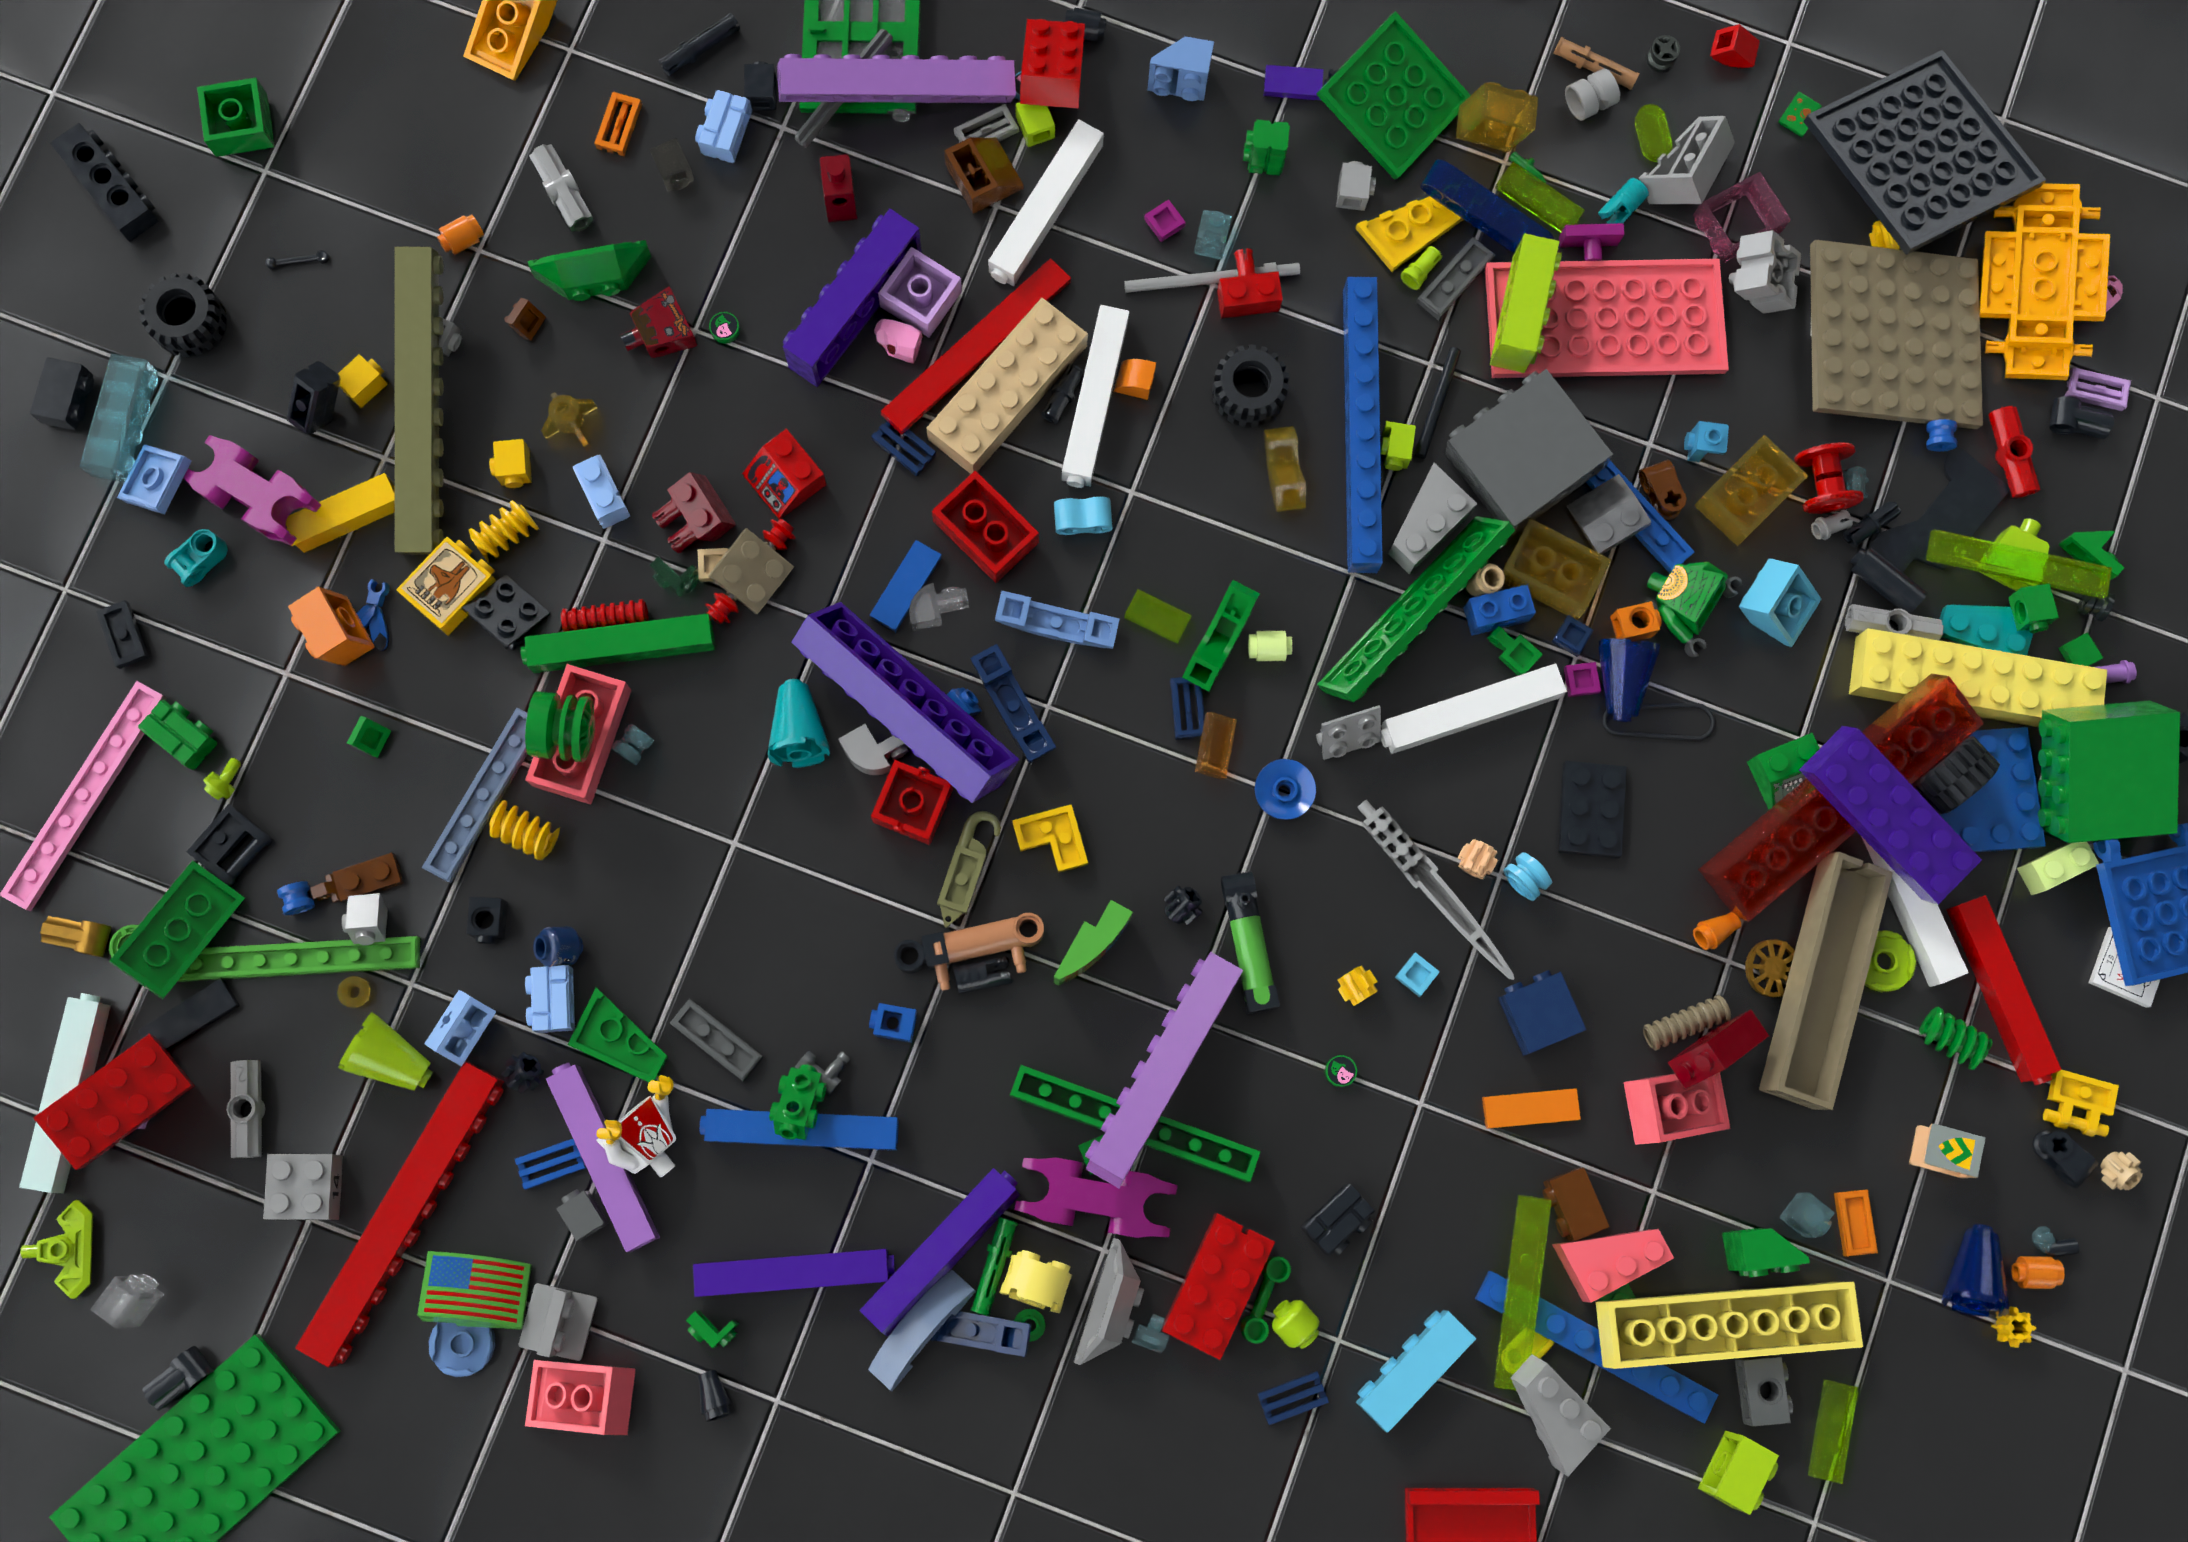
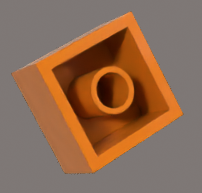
(330, 626)

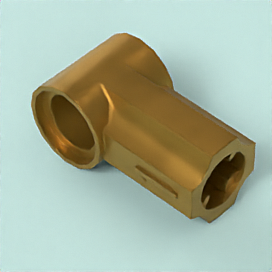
(83, 937)

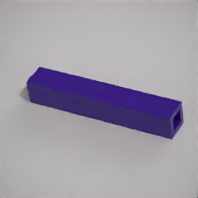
(941, 1250)
(792, 1272)

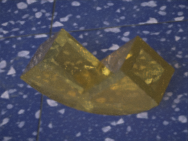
(1283, 467)

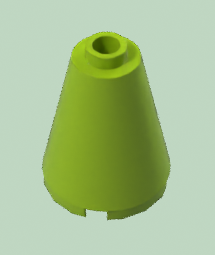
(385, 1056)

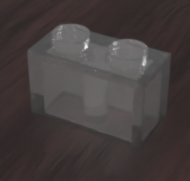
(128, 1300)

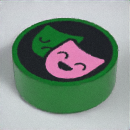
(724, 327)
(1340, 1071)

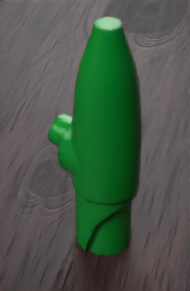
(1526, 164)

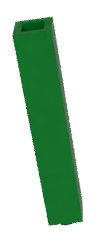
(619, 643)

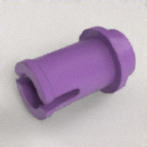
(2120, 672)

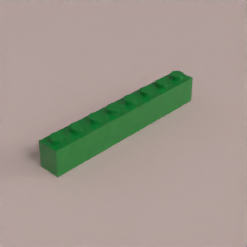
(1167, 1136)

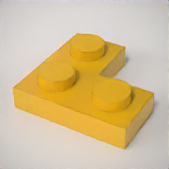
(1055, 828)

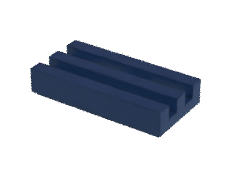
(885, 429)
(1189, 733)
(1318, 1388)

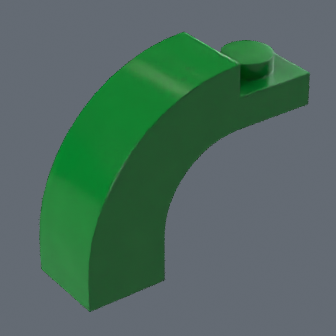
(1221, 635)

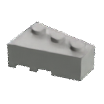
(1692, 165)
(1432, 518)

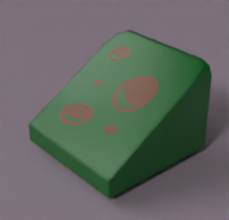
(1797, 112)

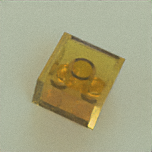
(1497, 117)

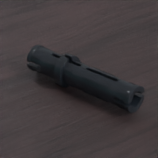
(690, 50)

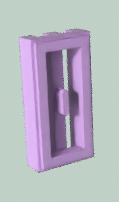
(2073, 384)

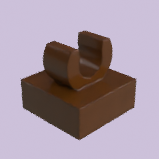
(525, 319)

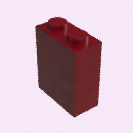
(1718, 1049)

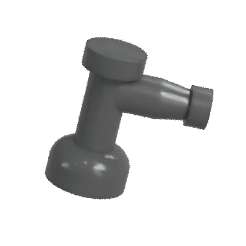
(829, 1076)

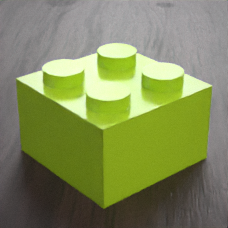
(1739, 1472)

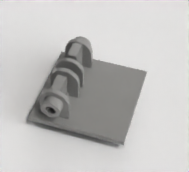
(1350, 732)

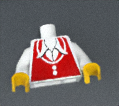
(642, 1133)

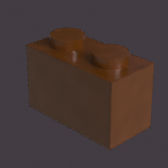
(1575, 1204)

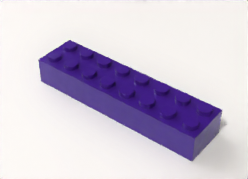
(905, 701)

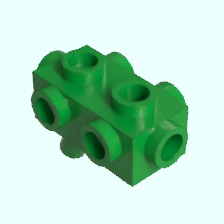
(799, 1092)

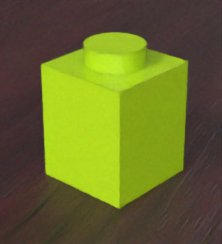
(1035, 123)

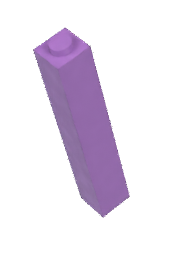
(612, 1182)

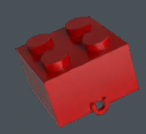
(912, 802)

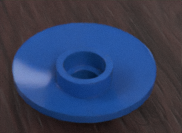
(1294, 777)

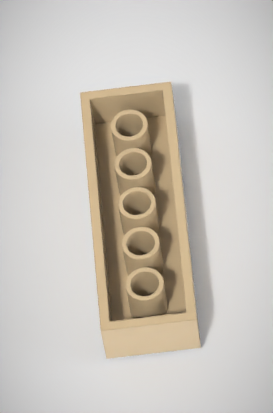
(1007, 386)

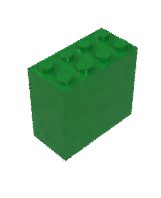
(2109, 771)

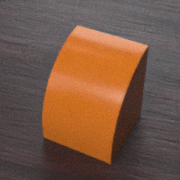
(1135, 378)

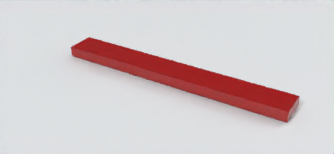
(973, 347)

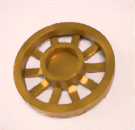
(1770, 968)

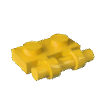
(2084, 1093)

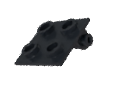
(506, 611)

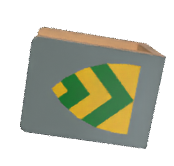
(1947, 1151)

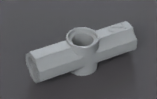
(561, 187)
(1862, 617)
(246, 1131)

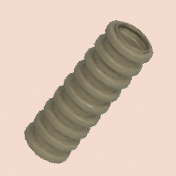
(1687, 1022)

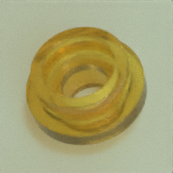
(345, 988)

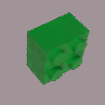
(235, 117)

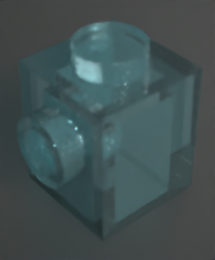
(1807, 1215)

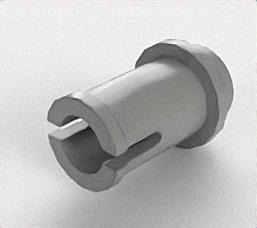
(1824, 527)

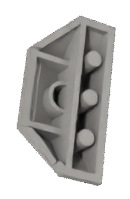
(1111, 1306)

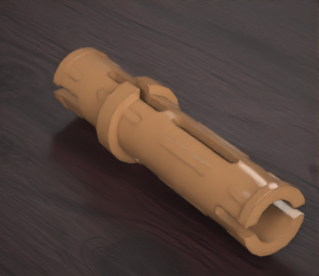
(1564, 50)

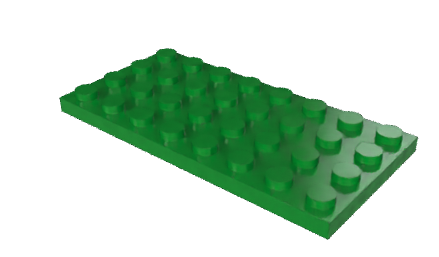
(204, 1457)

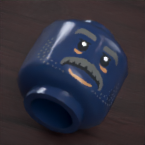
(558, 946)

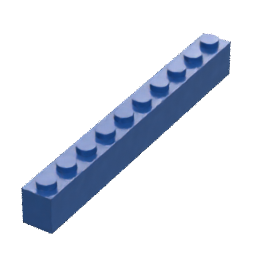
(1362, 425)

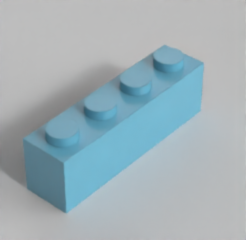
(1415, 1370)

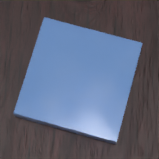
(154, 479)

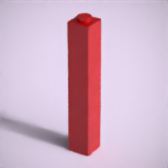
(2004, 991)

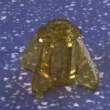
(567, 416)

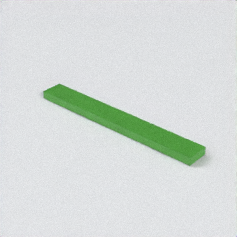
(303, 959)

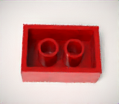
(1052, 63)
(985, 526)

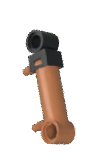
(968, 943)

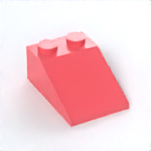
(1667, 1111)
(580, 1397)

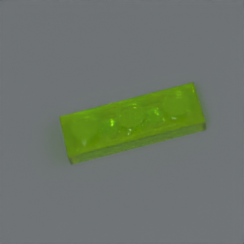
(1538, 197)

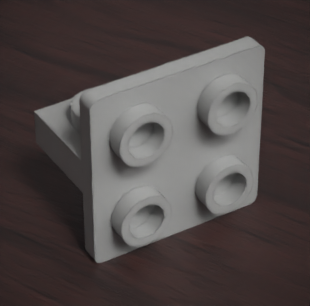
(558, 1322)

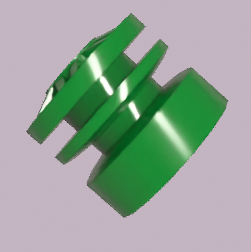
(554, 726)

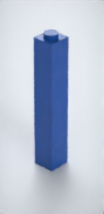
(830, 1130)

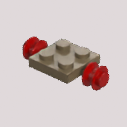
(750, 571)

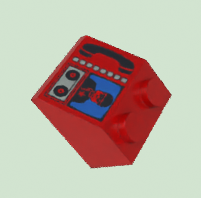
(784, 474)

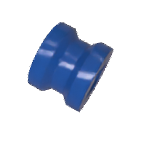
(1941, 435)
(296, 898)

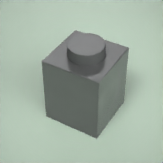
(581, 1214)

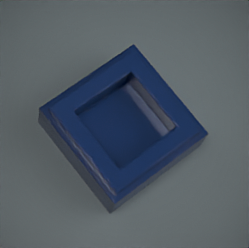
(1572, 635)

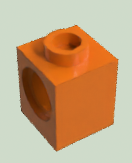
(1624, 627)

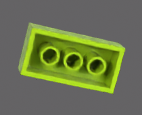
(1525, 303)

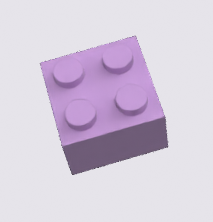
(920, 292)

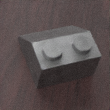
(1609, 514)

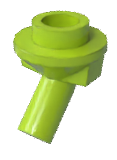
(220, 786)

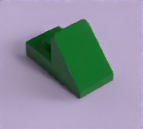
(2088, 548)

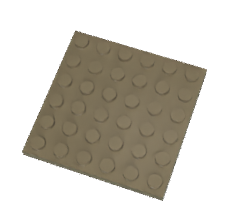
(1895, 334)

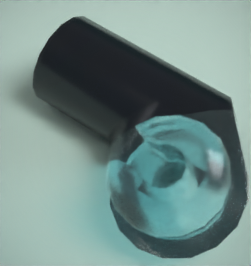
(2051, 1246)

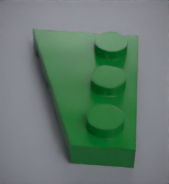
(616, 1040)

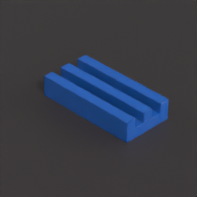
(525, 1172)

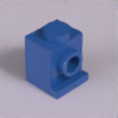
(906, 1019)

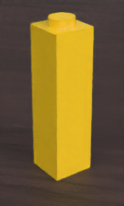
(343, 513)

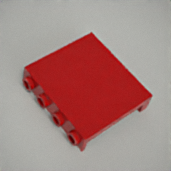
(1471, 1514)

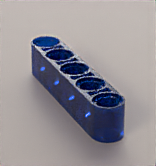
(1479, 206)

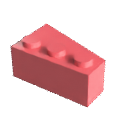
(1611, 1261)

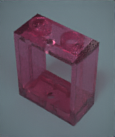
(1762, 200)

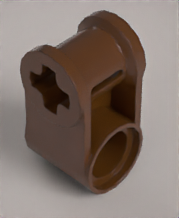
(1662, 485)

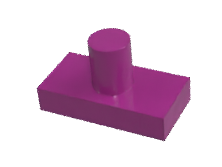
(1592, 238)

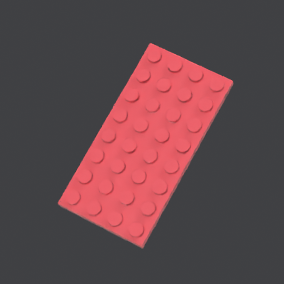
(1625, 318)

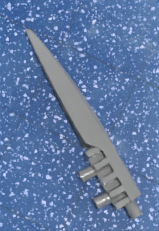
(1423, 874)

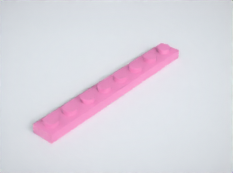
(81, 799)

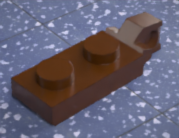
(359, 879)

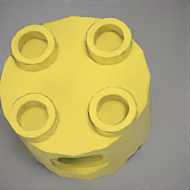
(1036, 1281)

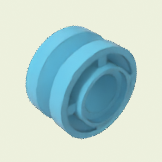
(1527, 876)

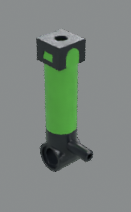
(1249, 942)

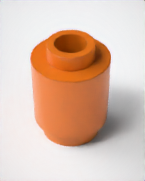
(460, 234)
(2038, 1272)

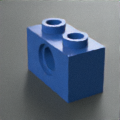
(1499, 609)

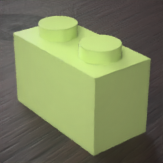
(2057, 866)

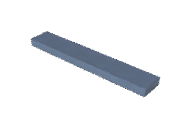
(479, 800)

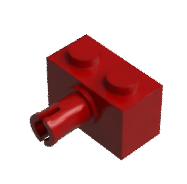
(1249, 291)

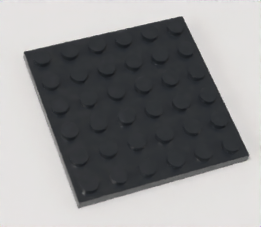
(1924, 151)

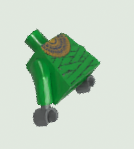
(1689, 598)

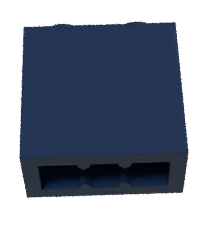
(1541, 1012)

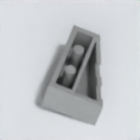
(1559, 1414)

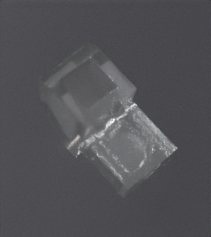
(928, 605)

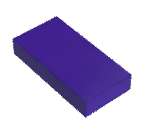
(1292, 82)

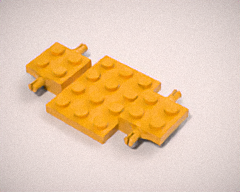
(2044, 281)

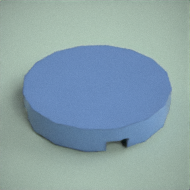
(461, 1349)

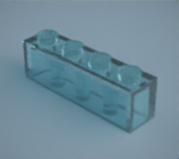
(119, 418)

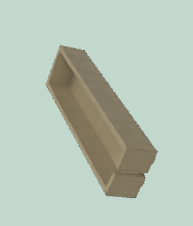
(1826, 981)

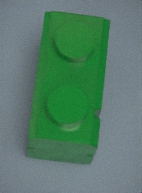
(1266, 147)
(178, 734)

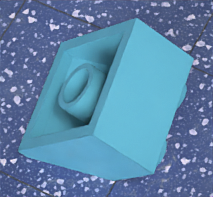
(1780, 601)

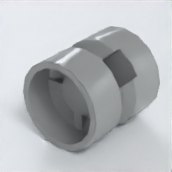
(1589, 96)

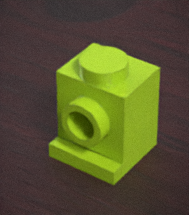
(1397, 445)

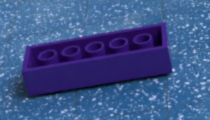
(850, 299)
(1890, 814)

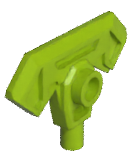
(69, 1249)

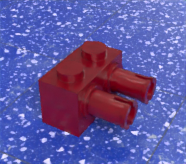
(701, 508)

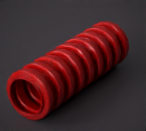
(604, 615)

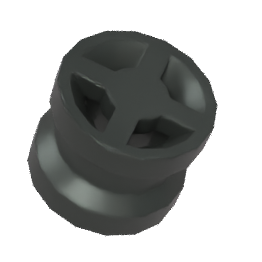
(1663, 46)

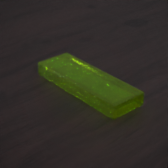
(1833, 1431)

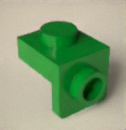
(703, 1329)

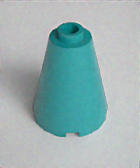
(796, 728)

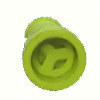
(1417, 272)

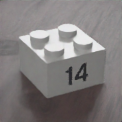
(303, 1187)

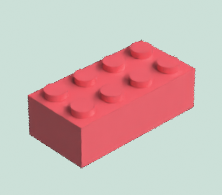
(581, 779)

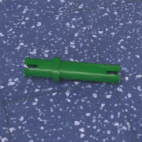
(994, 1266)

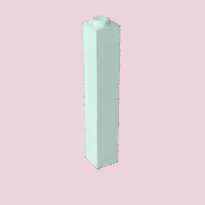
(71, 1064)

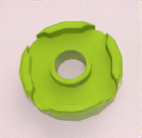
(1902, 963)

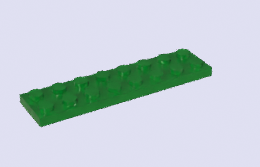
(1416, 608)

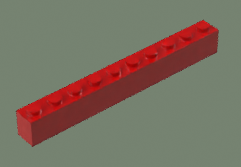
(400, 1215)

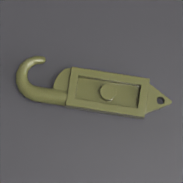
(965, 869)

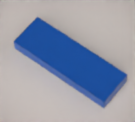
(906, 582)

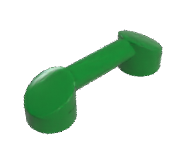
(1253, 1327)

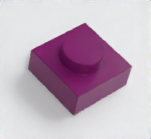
(1164, 220)
(1582, 679)

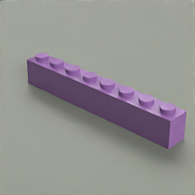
(895, 79)
(1164, 1069)

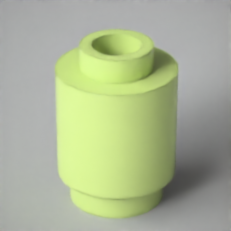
(1269, 646)

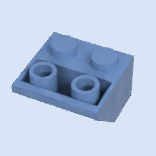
(1182, 69)

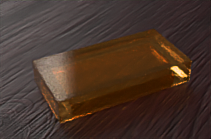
(1215, 745)

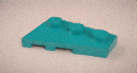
(1984, 628)

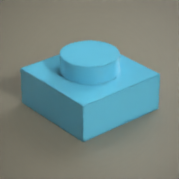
(1417, 974)

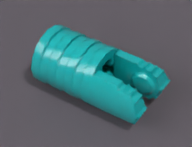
(1624, 201)

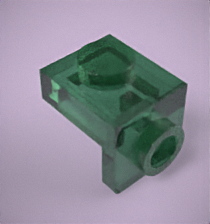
(666, 577)

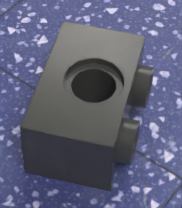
(1751, 1375)

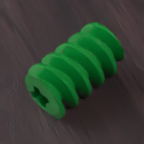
(1956, 1037)

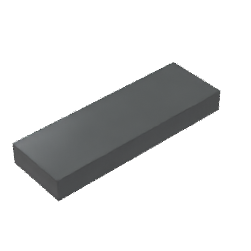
(1455, 278)
(716, 1040)

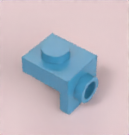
(1705, 439)

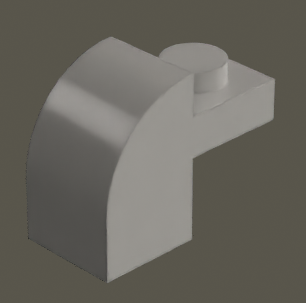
(867, 754)

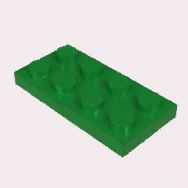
(177, 930)

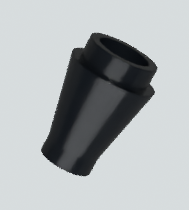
(713, 1397)

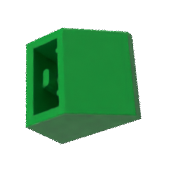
(1761, 1249)

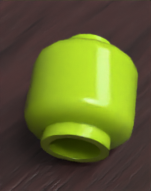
(1295, 1323)

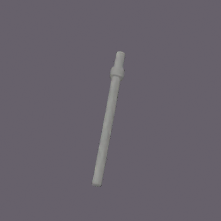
(1204, 278)

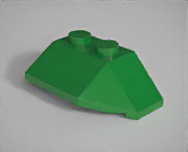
(592, 270)

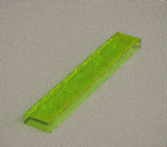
(2018, 563)
(1522, 1287)

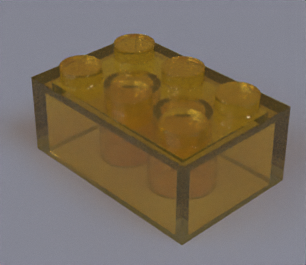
(1751, 490)
(1555, 569)

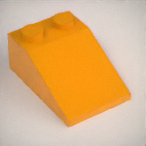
(508, 33)

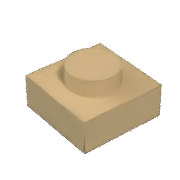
(707, 561)

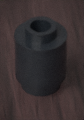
(1094, 24)

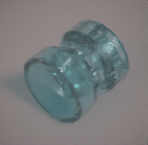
(635, 737)

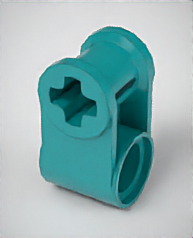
(192, 555)

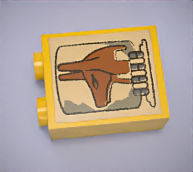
(446, 584)

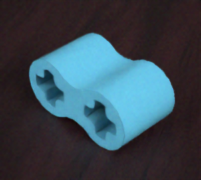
(1083, 515)

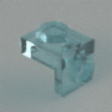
(1212, 234)

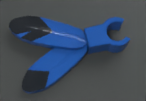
(372, 614)

